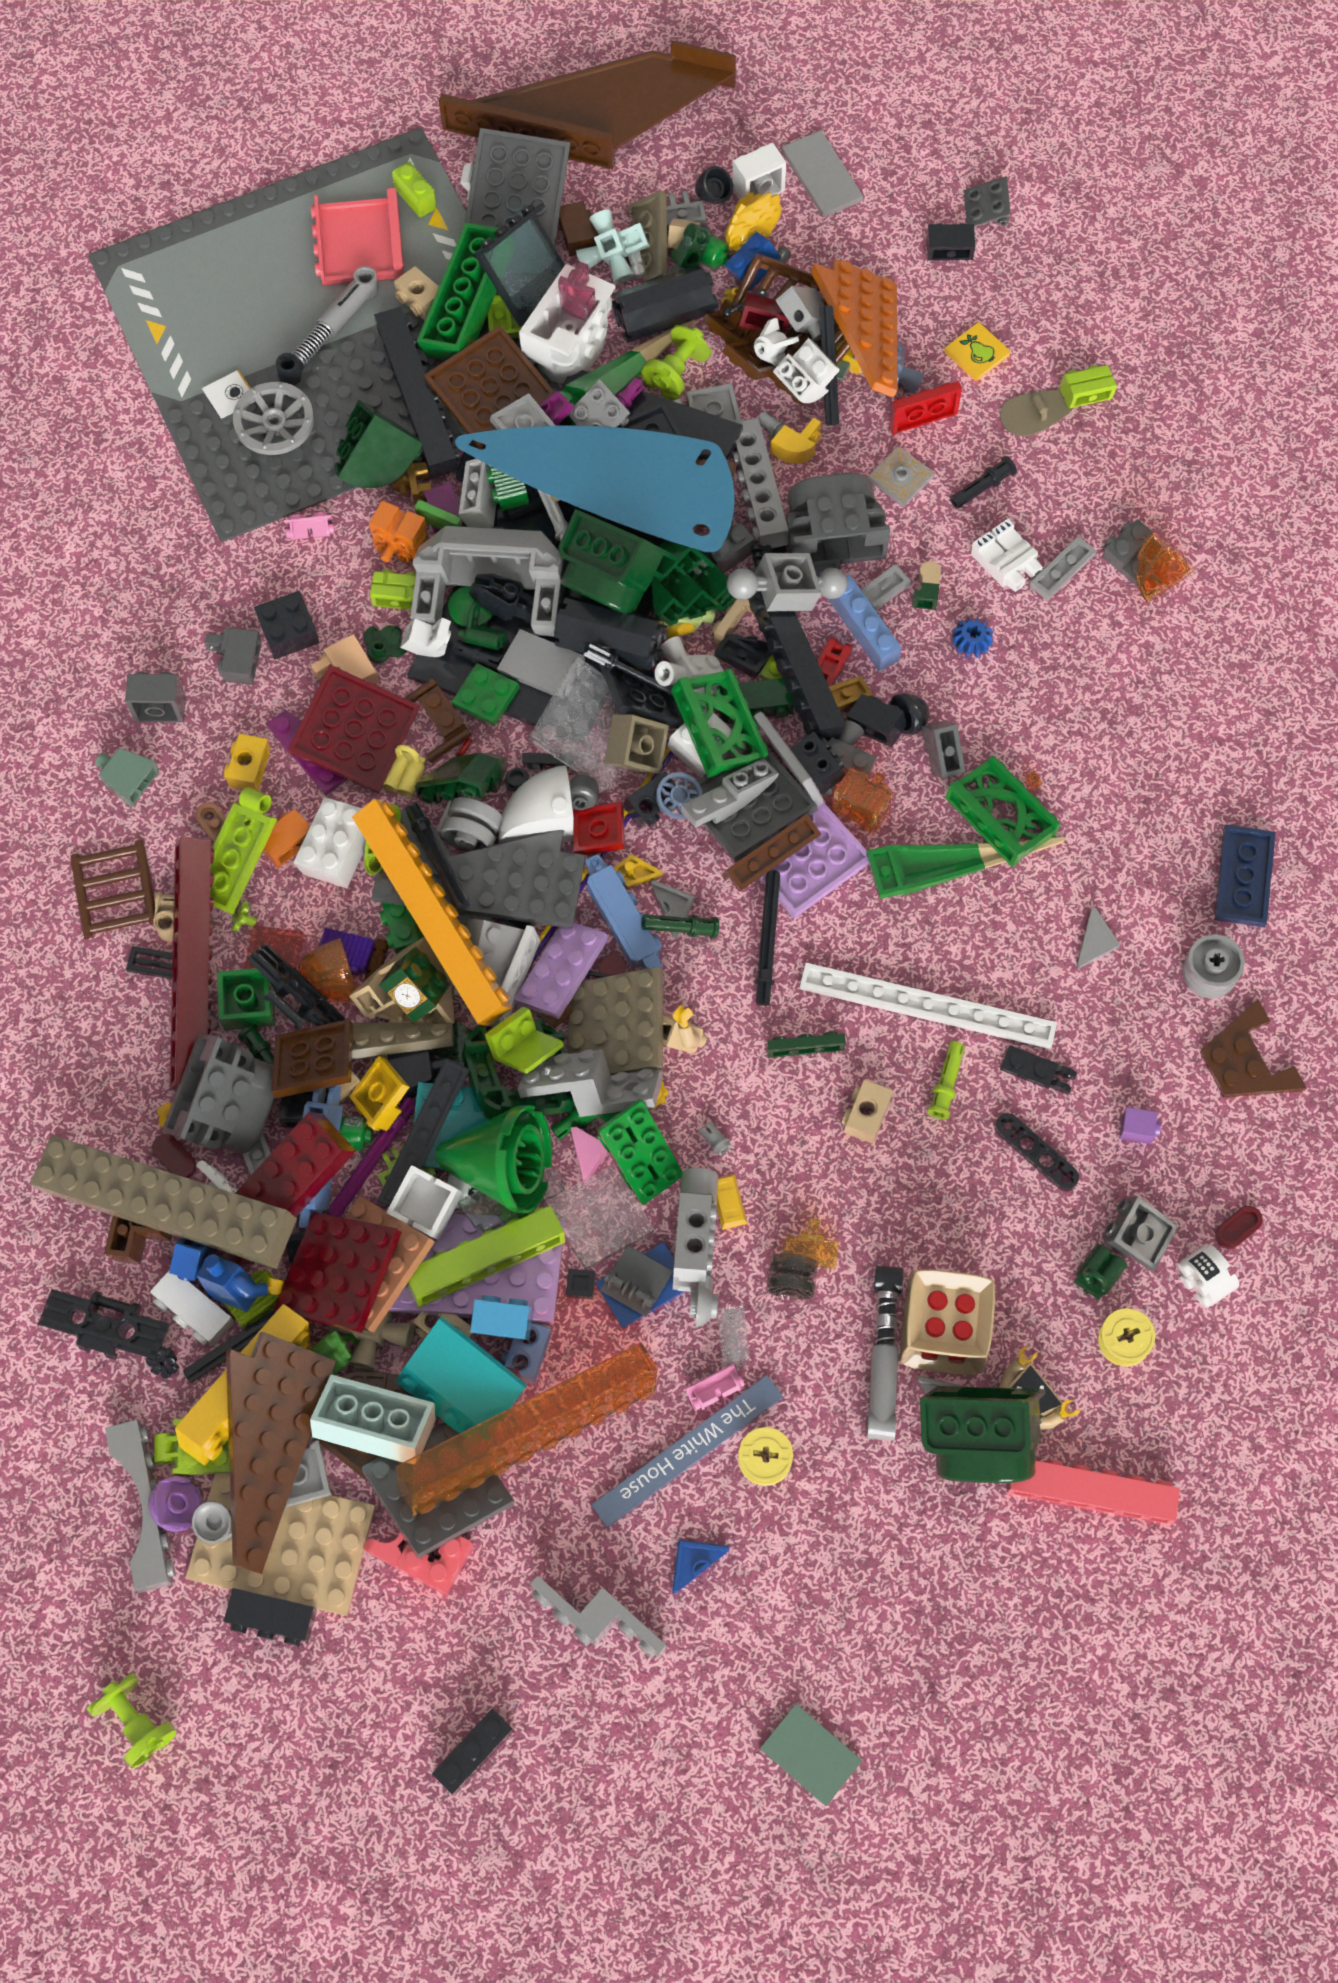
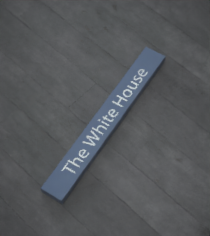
(687, 1451)

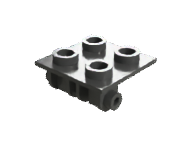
(988, 203)
(636, 1281)

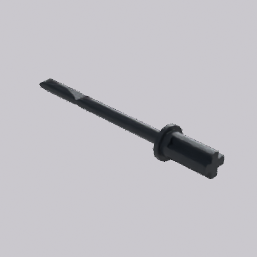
(610, 660)

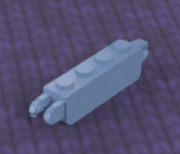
(621, 915)
(333, 1113)

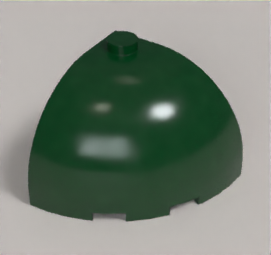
(374, 449)

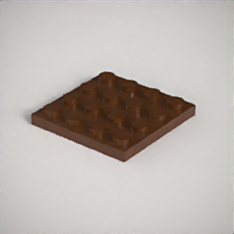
(485, 380)

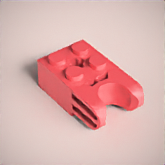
(436, 1574)

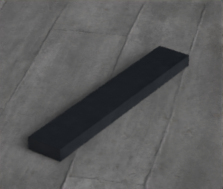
(426, 1126)

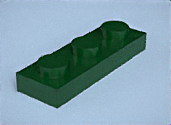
(806, 1044)

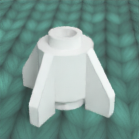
(772, 344)

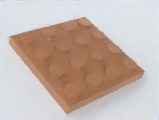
(406, 1259)

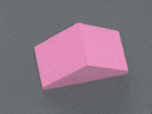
(588, 1151)

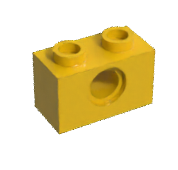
(247, 749)

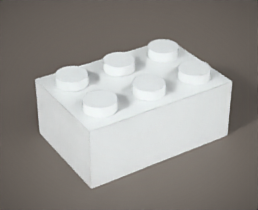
(332, 844)

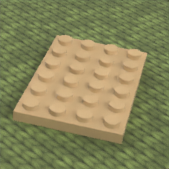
(310, 1559)

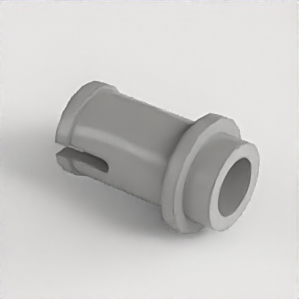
(770, 423)
(716, 1139)

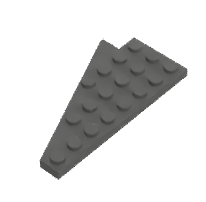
(511, 881)

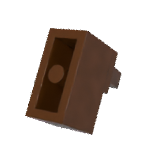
(576, 227)

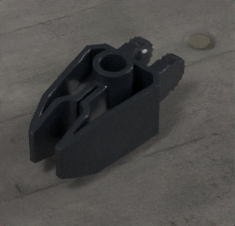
(502, 596)

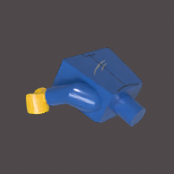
(232, 1285)

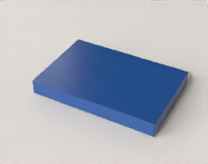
(626, 1315)

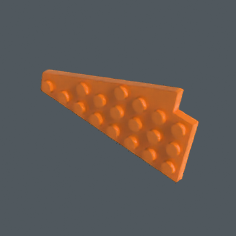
(867, 317)

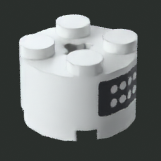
(1208, 1275)

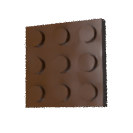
(312, 1058)

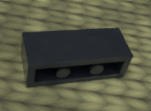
(270, 1617)
(473, 1752)

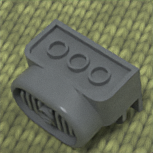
(837, 519)
(221, 1096)

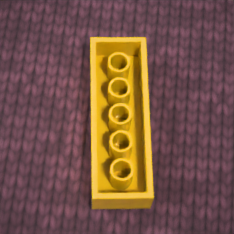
(206, 1424)

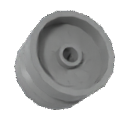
(470, 824)
(1213, 966)

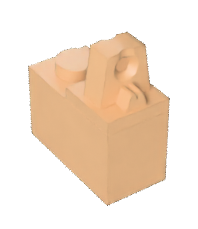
(348, 657)

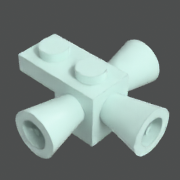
(613, 246)

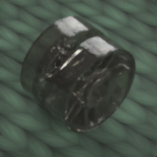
(792, 1276)

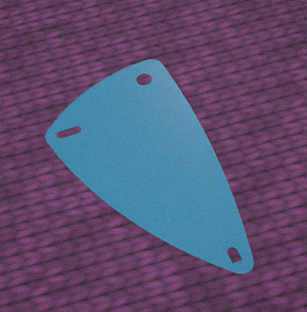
(621, 475)

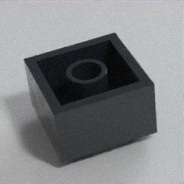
(286, 625)

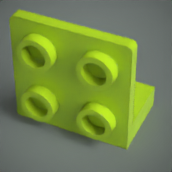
(519, 1043)

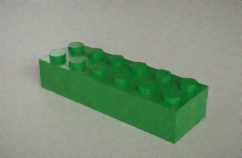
(460, 299)

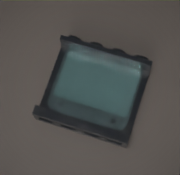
(521, 262)

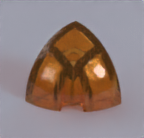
(1160, 567)
(329, 971)

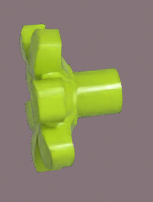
(243, 917)

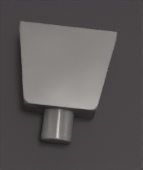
(802, 309)

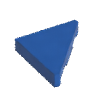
(693, 1560)

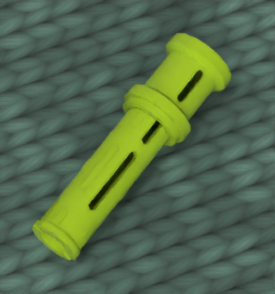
(944, 1091)

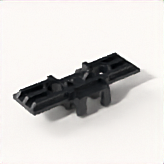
(293, 983)
(103, 1332)

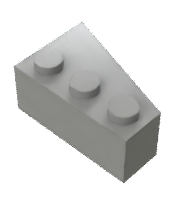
(496, 943)

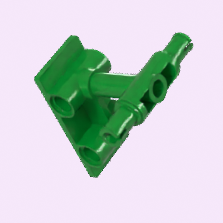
(635, 1145)

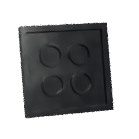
(640, 698)

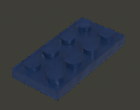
(1245, 876)

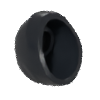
(714, 185)
(915, 711)

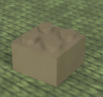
(636, 744)

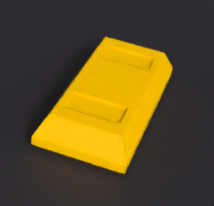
(729, 1203)

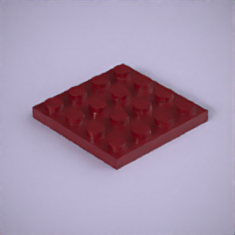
(353, 729)
(338, 1271)

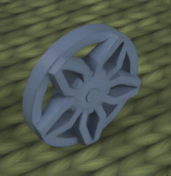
(678, 795)

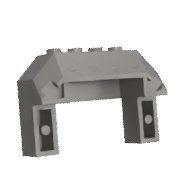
(461, 553)

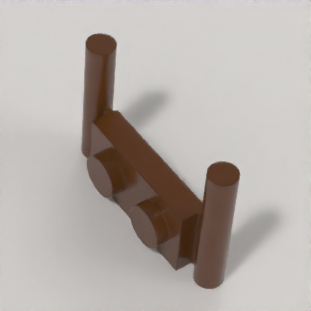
(442, 715)

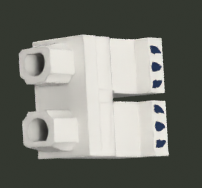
(1006, 556)

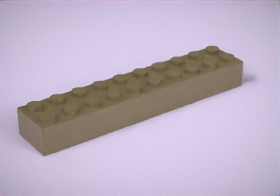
(164, 1201)

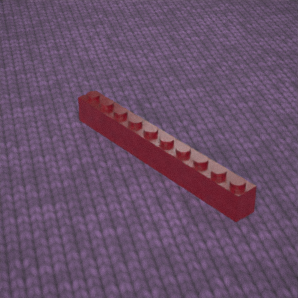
(190, 950)

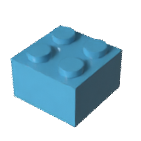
(502, 1319)

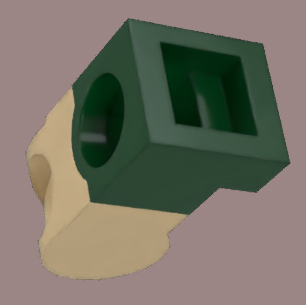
(929, 580)

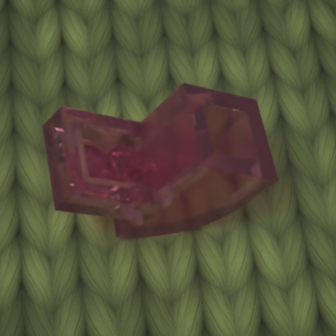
(574, 295)

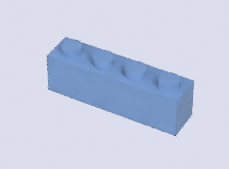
(867, 626)

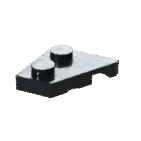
(744, 653)

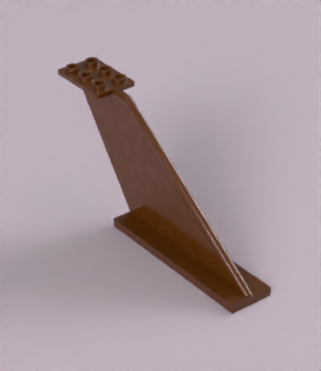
(597, 105)

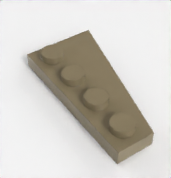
(653, 216)
(393, 1038)

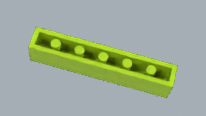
(486, 1255)

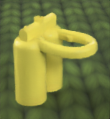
(405, 771)

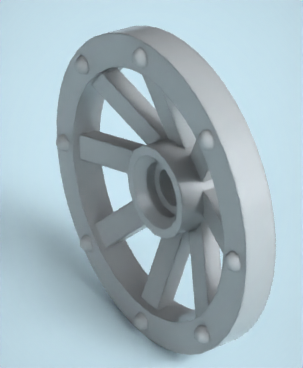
(273, 416)

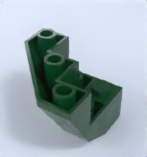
(461, 776)

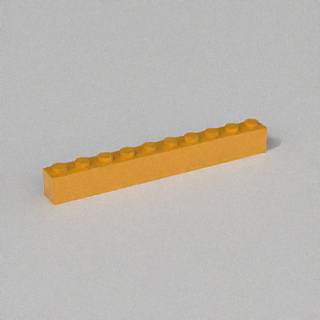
(432, 912)

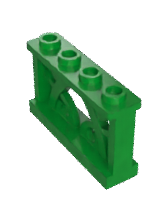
(731, 704)
(1008, 789)

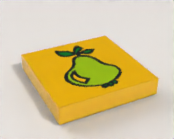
(977, 351)

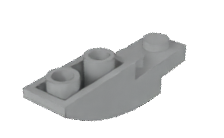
(734, 793)

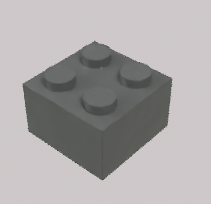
(155, 697)

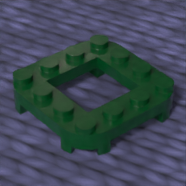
(484, 1081)

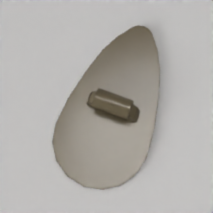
(1033, 412)

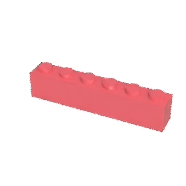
(1100, 1491)

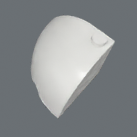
(539, 807)

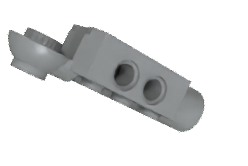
(696, 1242)

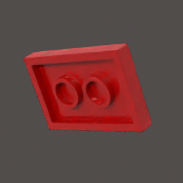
(925, 407)

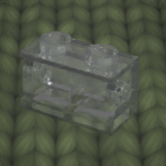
(733, 1336)

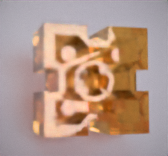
(863, 800)

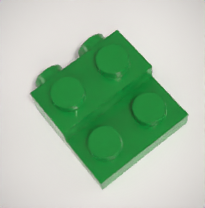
(402, 926)

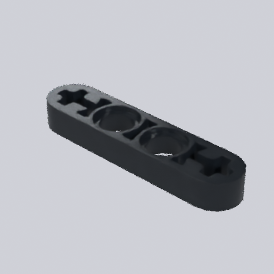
(1040, 1148)

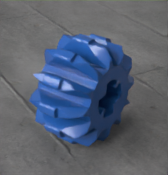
(976, 645)

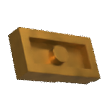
(849, 691)

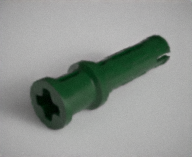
(692, 925)
(256, 1044)

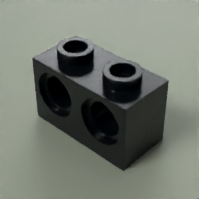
(647, 796)

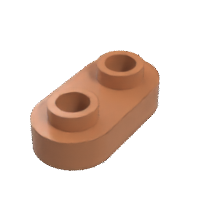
(213, 826)

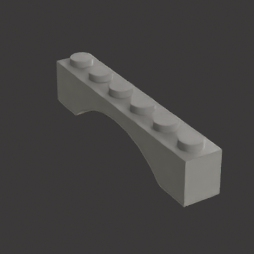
(150, 1561)

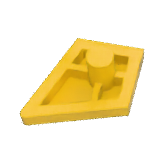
(637, 871)

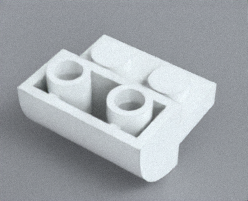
(807, 372)

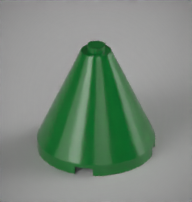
(503, 1158)

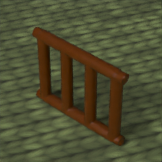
(82, 884)

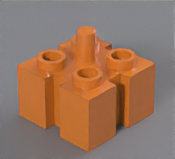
(397, 532)

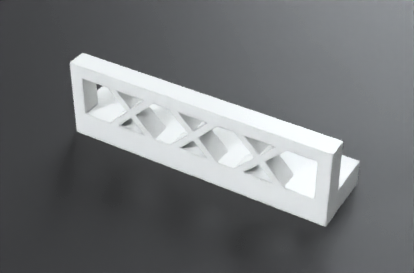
(518, 967)

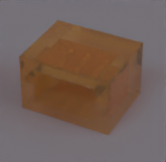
(1033, 780)

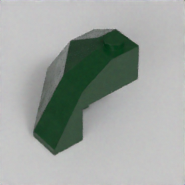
(688, 585)

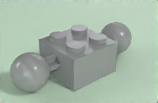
(787, 582)

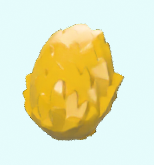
(752, 215)

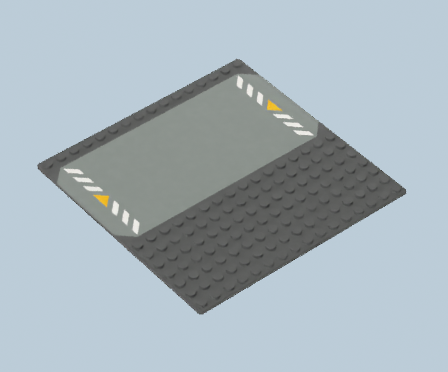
(241, 291)

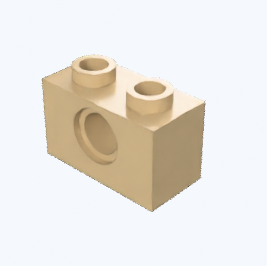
(416, 291)
(867, 1126)

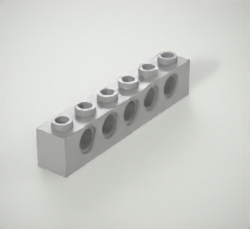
(760, 486)

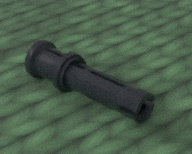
(991, 477)

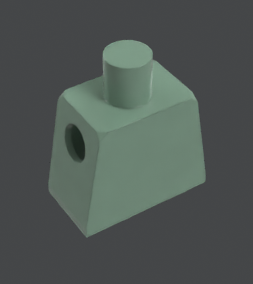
(126, 774)

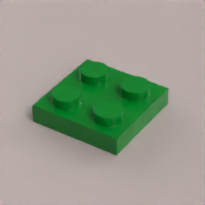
(485, 694)

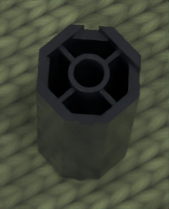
(664, 303)
(632, 636)

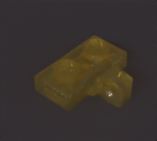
(813, 1245)

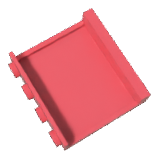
(357, 236)

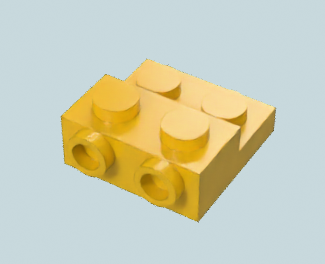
(379, 1094)

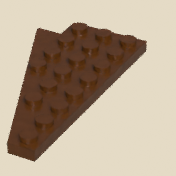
(268, 1434)

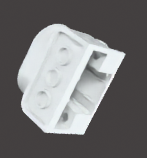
(562, 342)

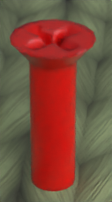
(464, 747)

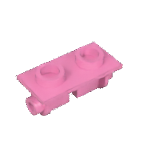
(318, 523)
(712, 1387)

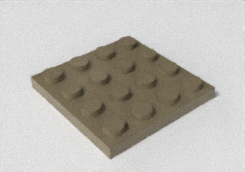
(621, 1018)

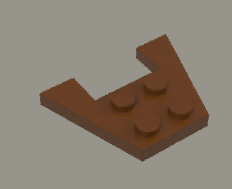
(1238, 1064)

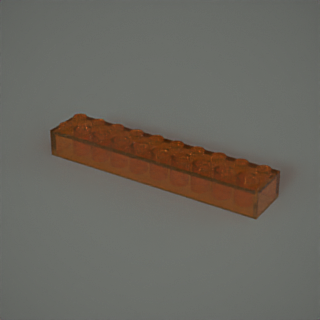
(526, 1429)

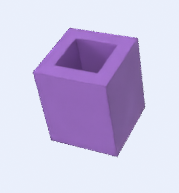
(1139, 1125)

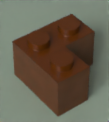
(128, 1239)

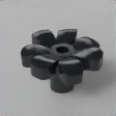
(165, 1363)

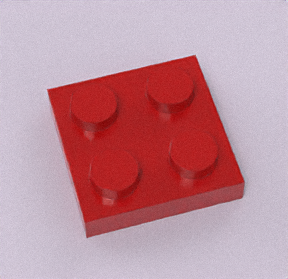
(599, 829)

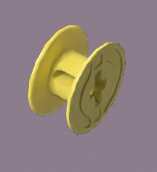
(1130, 1322)
(777, 1446)

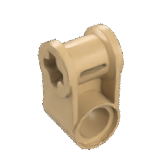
(164, 915)

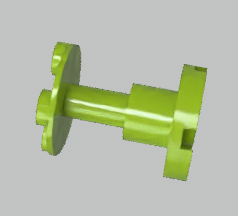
(666, 374)
(138, 1728)

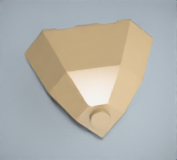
(375, 1002)

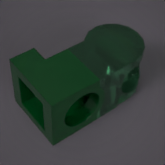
(692, 246)

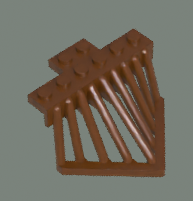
(741, 340)

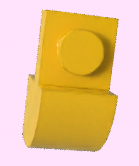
(796, 447)

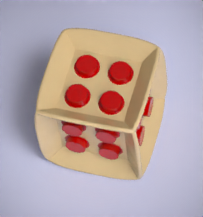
(947, 1322)

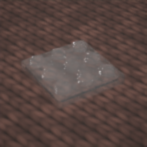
(600, 1217)

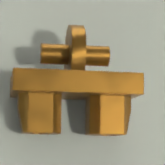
(404, 484)

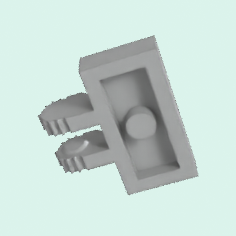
(686, 211)

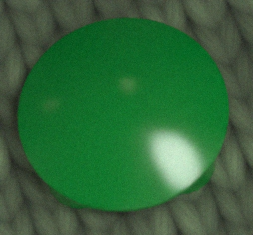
(459, 608)

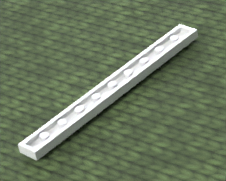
(928, 1005)

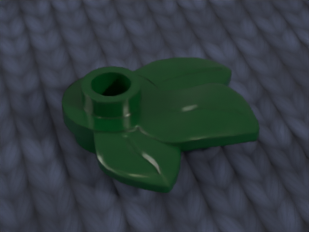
(383, 643)

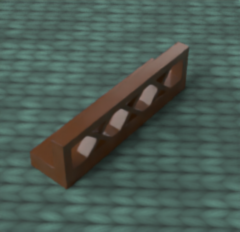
(772, 853)

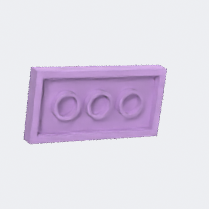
(561, 969)

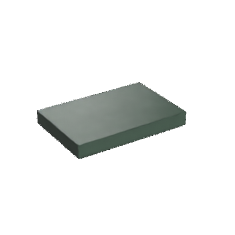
(811, 1755)

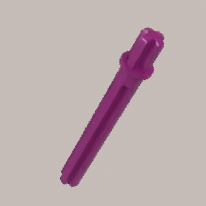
(371, 1159)

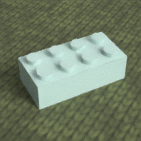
(372, 1419)

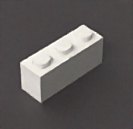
(477, 502)
(192, 1309)

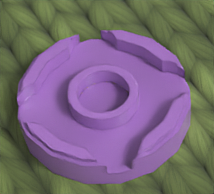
(174, 1503)

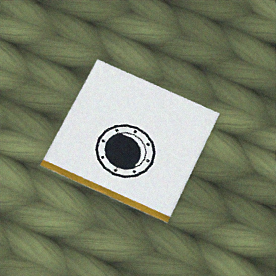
(226, 392)

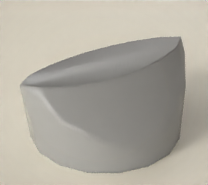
(212, 1522)

